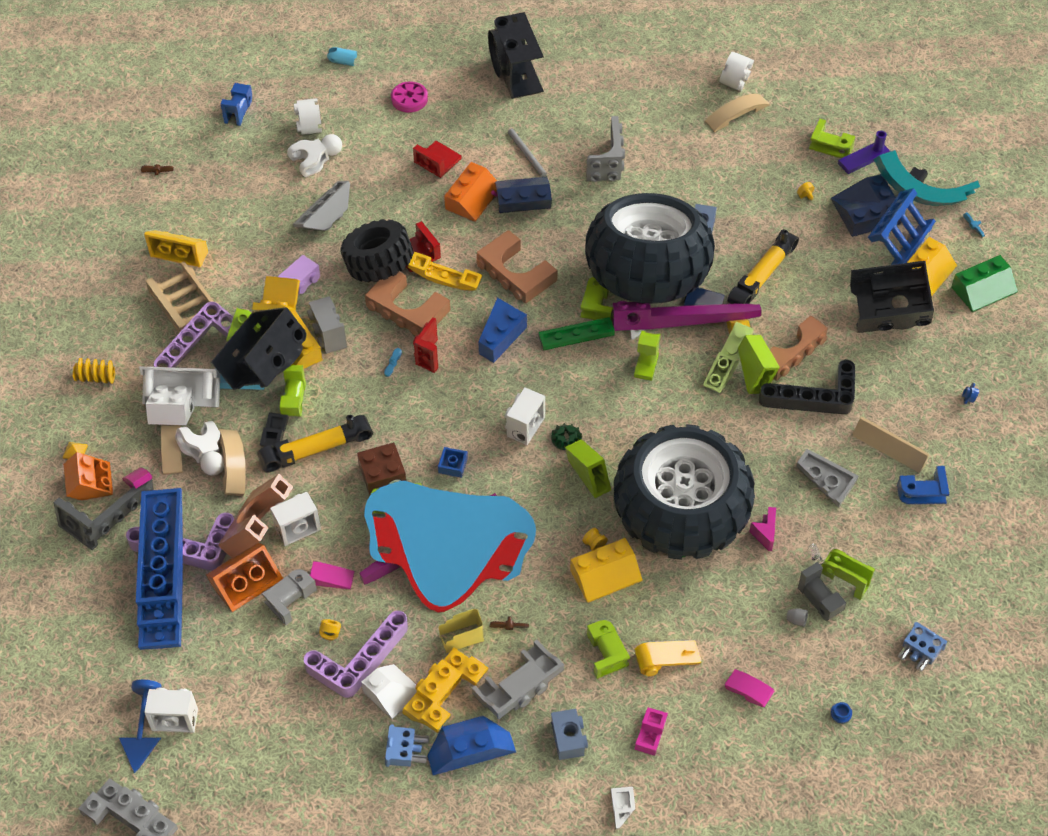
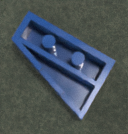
(501, 330)

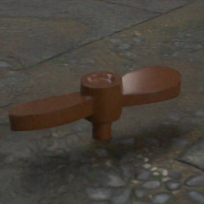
(156, 169)
(508, 625)

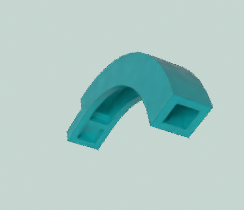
(902, 180)

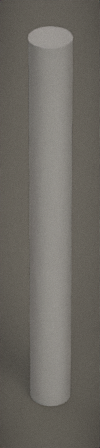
(527, 153)

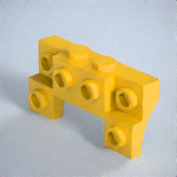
(439, 684)

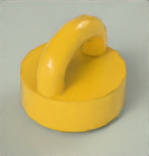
(806, 190)
(329, 626)

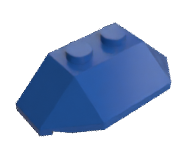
(469, 744)

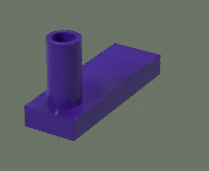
(865, 155)

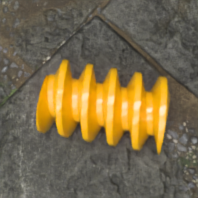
(93, 371)

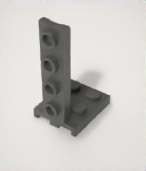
(89, 531)

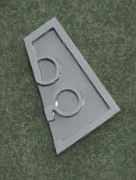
(827, 476)

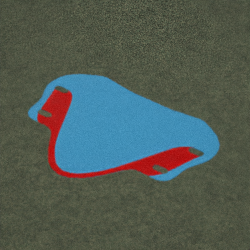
(447, 539)

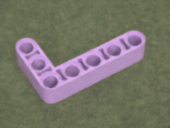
(195, 333)
(202, 551)
(361, 659)

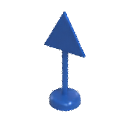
(139, 748)

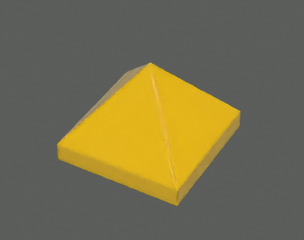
(72, 448)

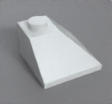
(389, 689)

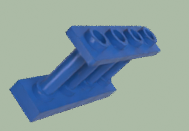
(889, 223)

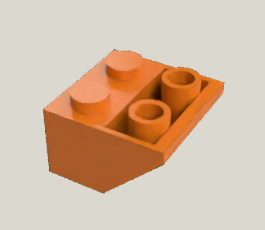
(87, 477)

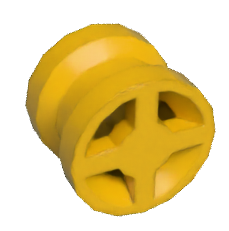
(594, 539)

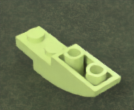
(727, 359)

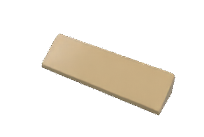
(891, 444)

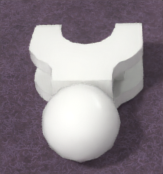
(314, 152)
(202, 447)

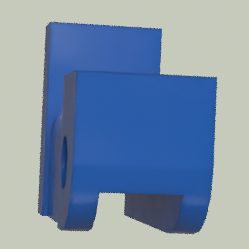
(238, 104)
(924, 491)

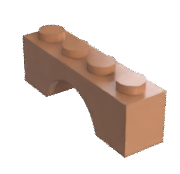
(810, 335)

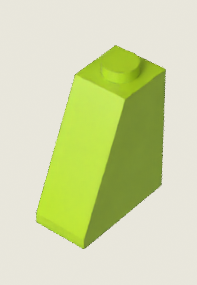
(756, 362)
(589, 467)

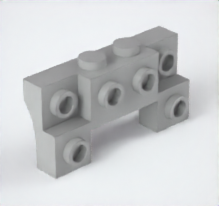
(521, 685)
(129, 809)

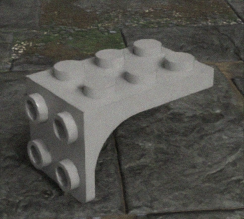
(608, 165)

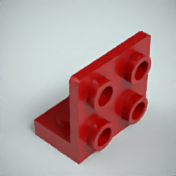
(436, 158)
(425, 243)
(424, 348)

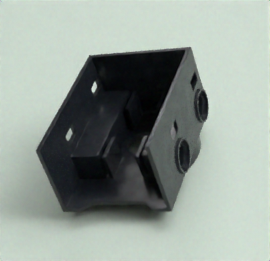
(511, 55)
(877, 291)
(261, 352)

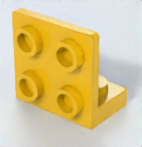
(278, 293)

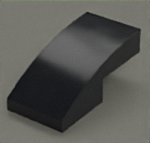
(274, 429)

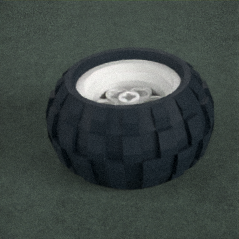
(649, 248)
(684, 467)

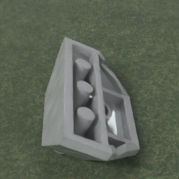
(326, 208)

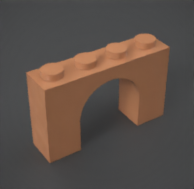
(522, 285)
(381, 299)
(246, 527)

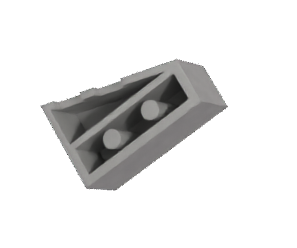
(327, 325)

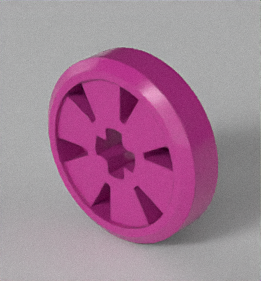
(416, 101)

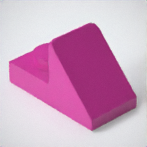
(765, 531)

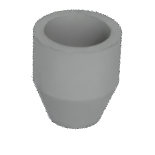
(797, 616)

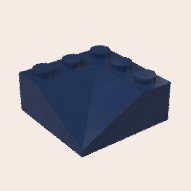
(864, 204)

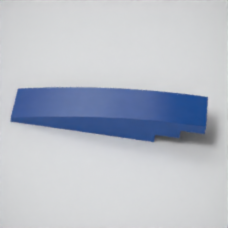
(160, 569)

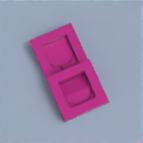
(137, 478)
(749, 687)
(651, 731)

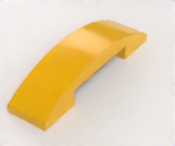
(443, 275)

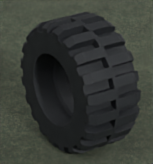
(377, 250)

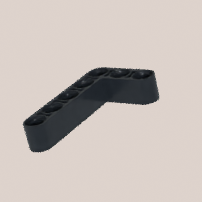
(816, 396)

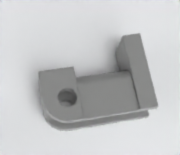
(288, 591)

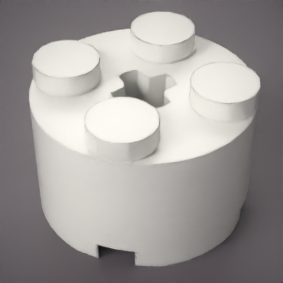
(736, 71)
(308, 116)

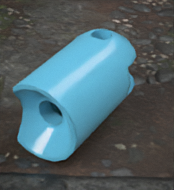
(342, 56)

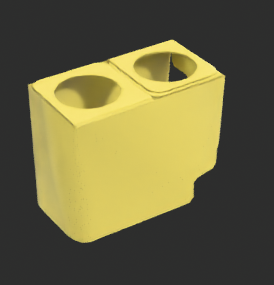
(461, 621)

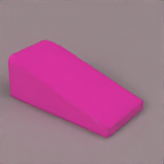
(331, 576)

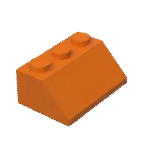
(471, 192)
(244, 576)

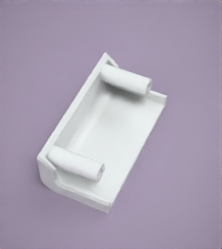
(204, 382)

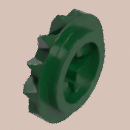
(558, 438)

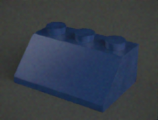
(523, 194)

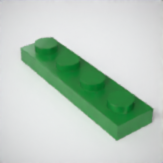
(576, 333)

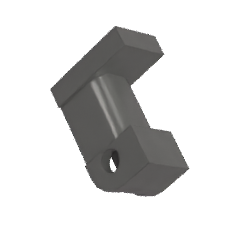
(819, 594)

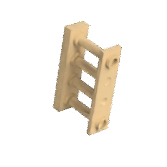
(165, 301)

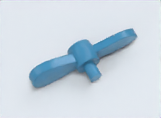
(974, 224)
(393, 362)

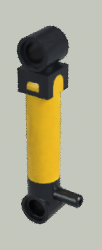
(749, 285)
(287, 452)

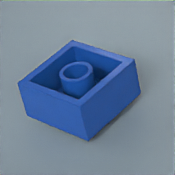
(452, 462)

